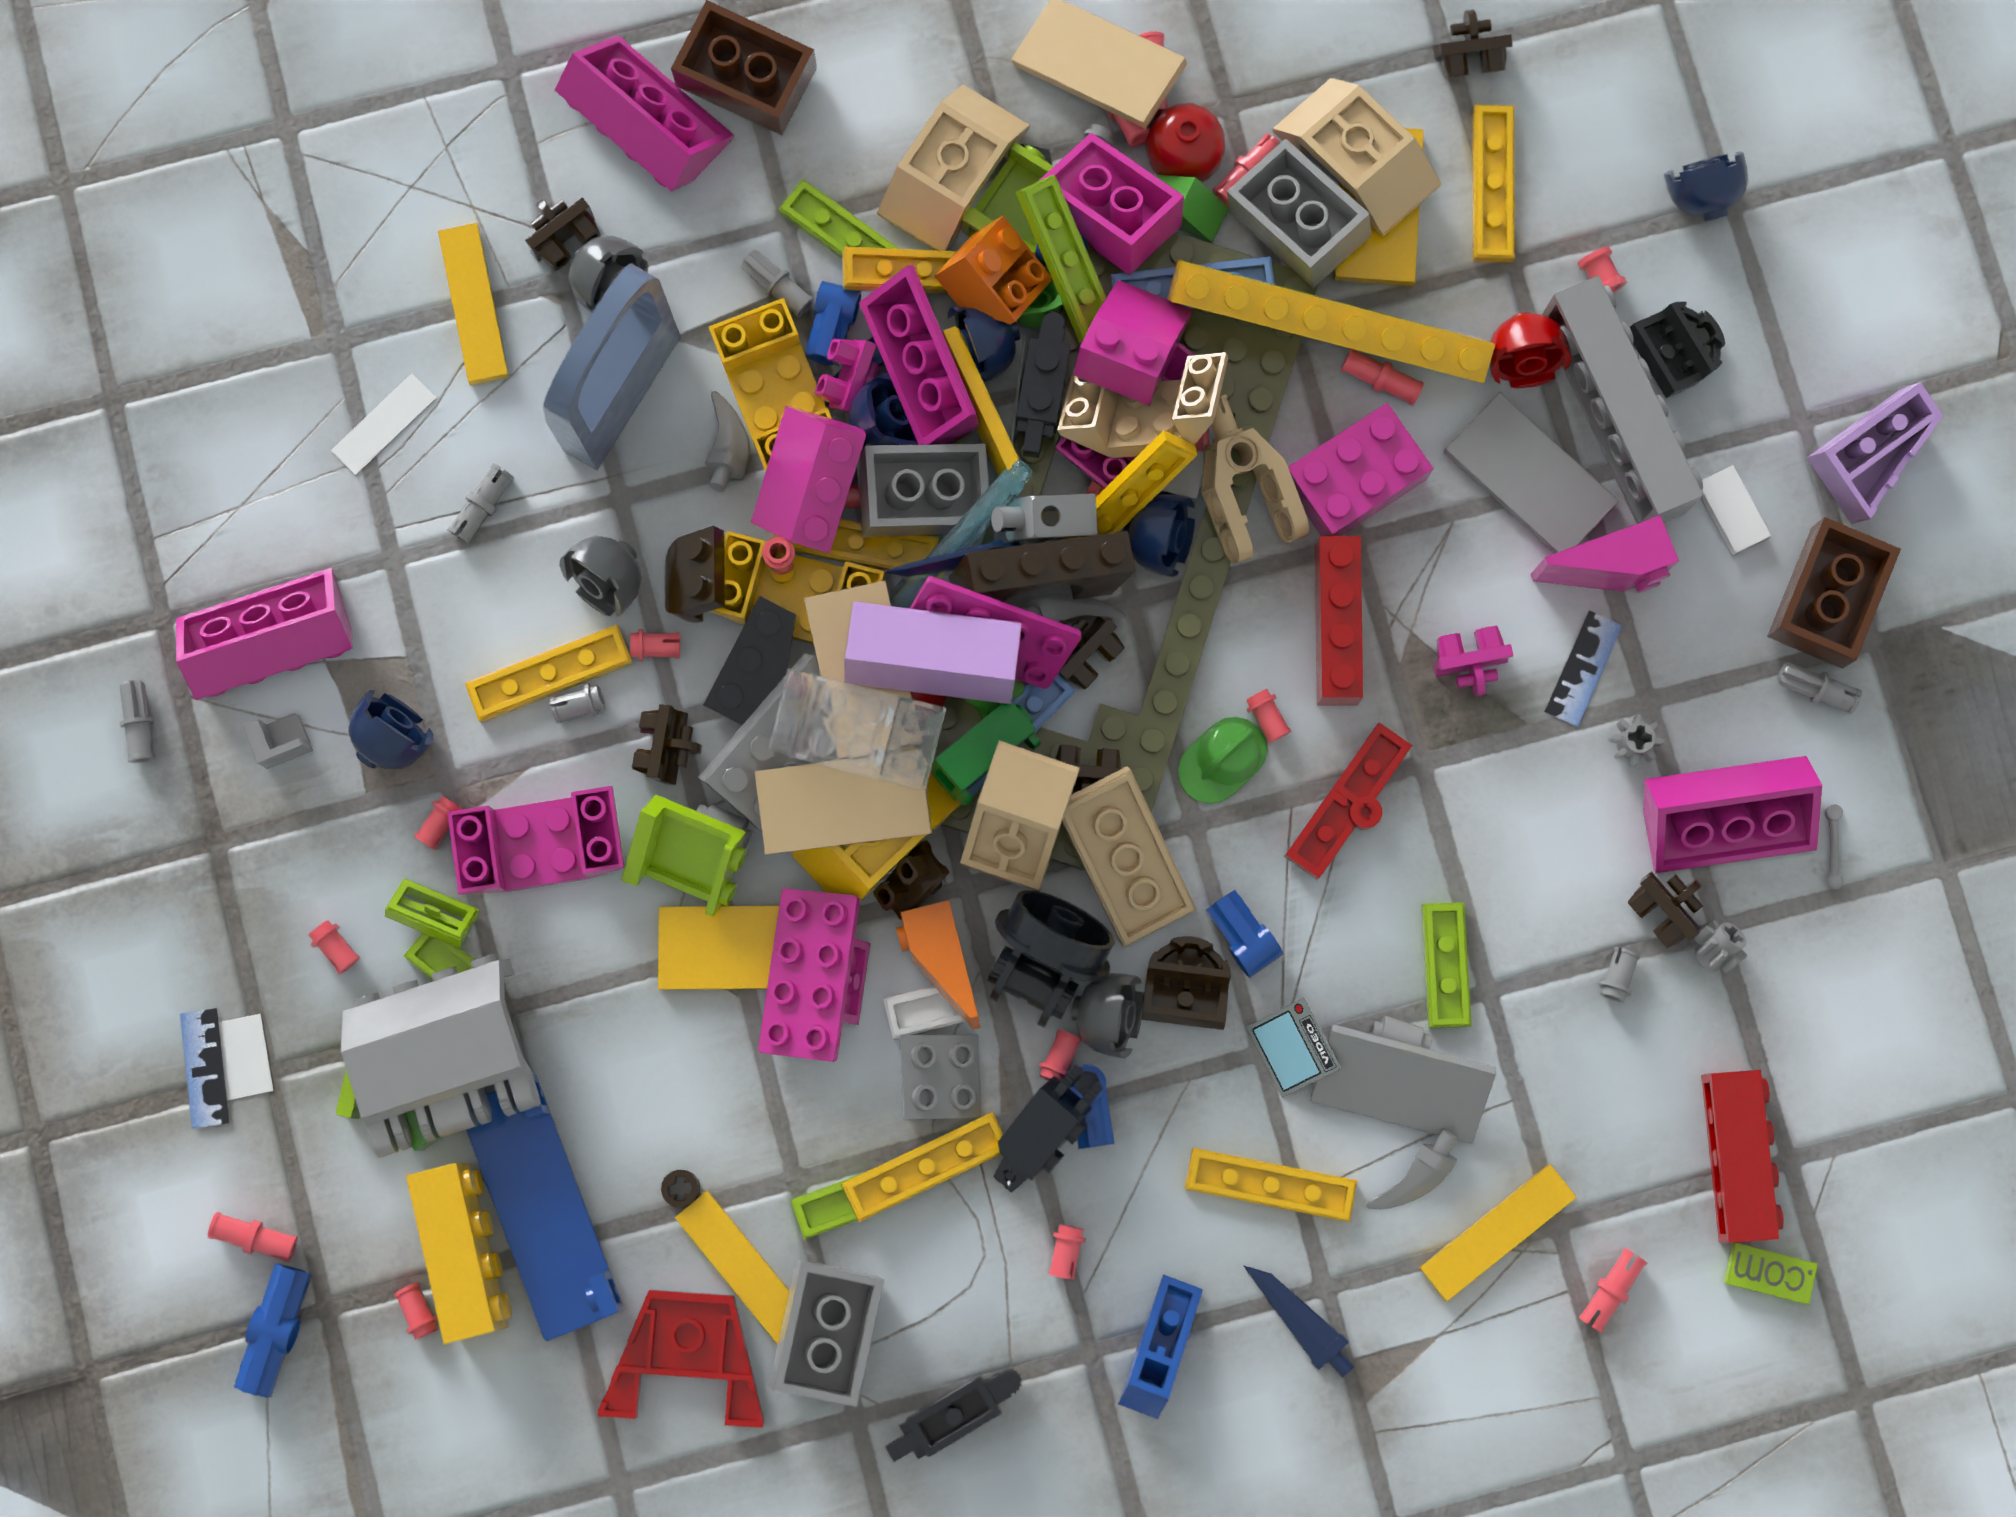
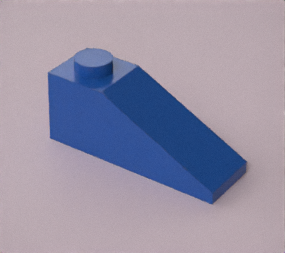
(1160, 1347)

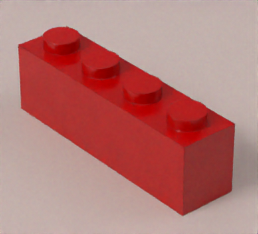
(1338, 621)
(1741, 1156)

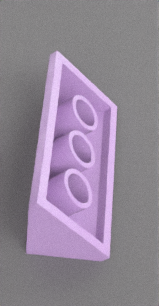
(932, 652)

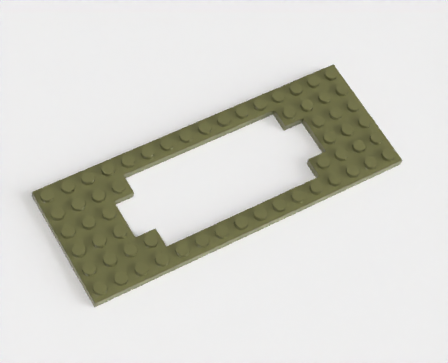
(1255, 385)

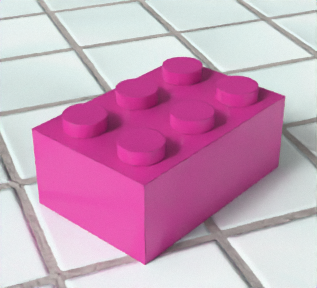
(1359, 472)

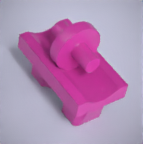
(855, 372)
(1489, 652)

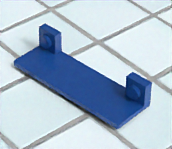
(544, 1218)

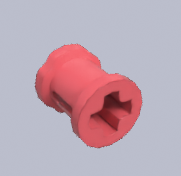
(1601, 264)

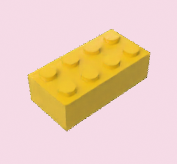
(459, 1251)

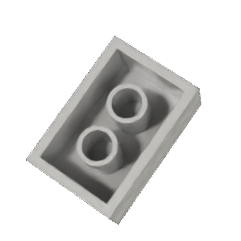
(1299, 213)
(919, 487)
(826, 1333)

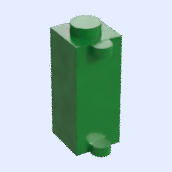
(972, 754)

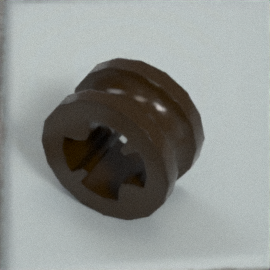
(671, 1179)

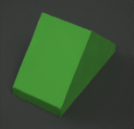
(1201, 208)

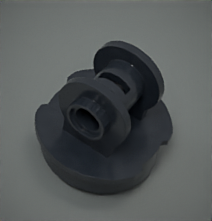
(1056, 936)

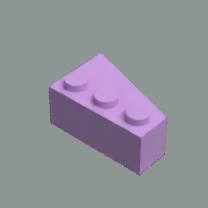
(1874, 450)

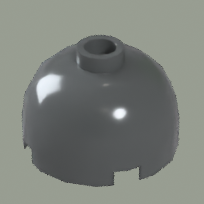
(598, 265)
(605, 572)
(1109, 1014)

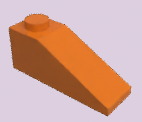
(937, 953)

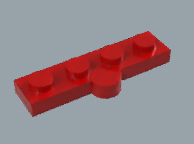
(1349, 802)

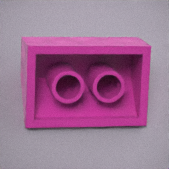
(808, 478)

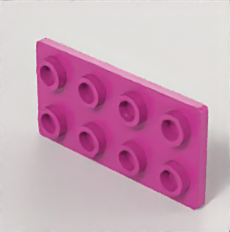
(1042, 642)
(813, 975)

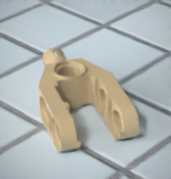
(1272, 478)

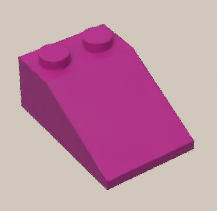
(1117, 203)
(1131, 342)
(1615, 562)

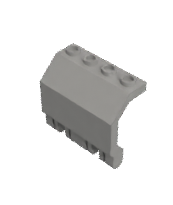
(435, 1054)

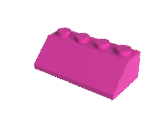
(642, 112)
(919, 360)
(262, 634)
(1732, 814)

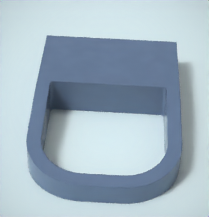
(610, 366)

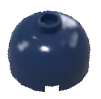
(1709, 185)
(987, 340)
(881, 414)
(1162, 533)
(387, 732)

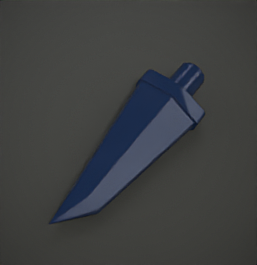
(944, 562)
(1311, 1331)

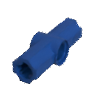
(272, 1330)

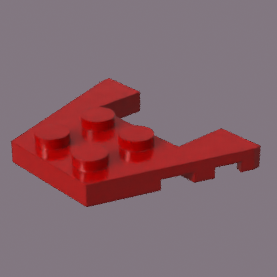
(686, 1338)

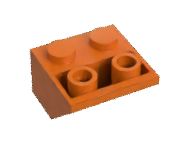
(994, 273)

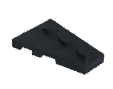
(755, 662)

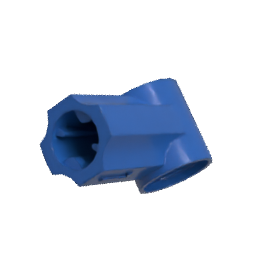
(833, 313)
(1249, 942)
(1099, 1119)

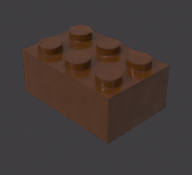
(744, 67)
(1834, 592)

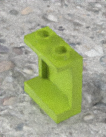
(1021, 170)
(686, 852)

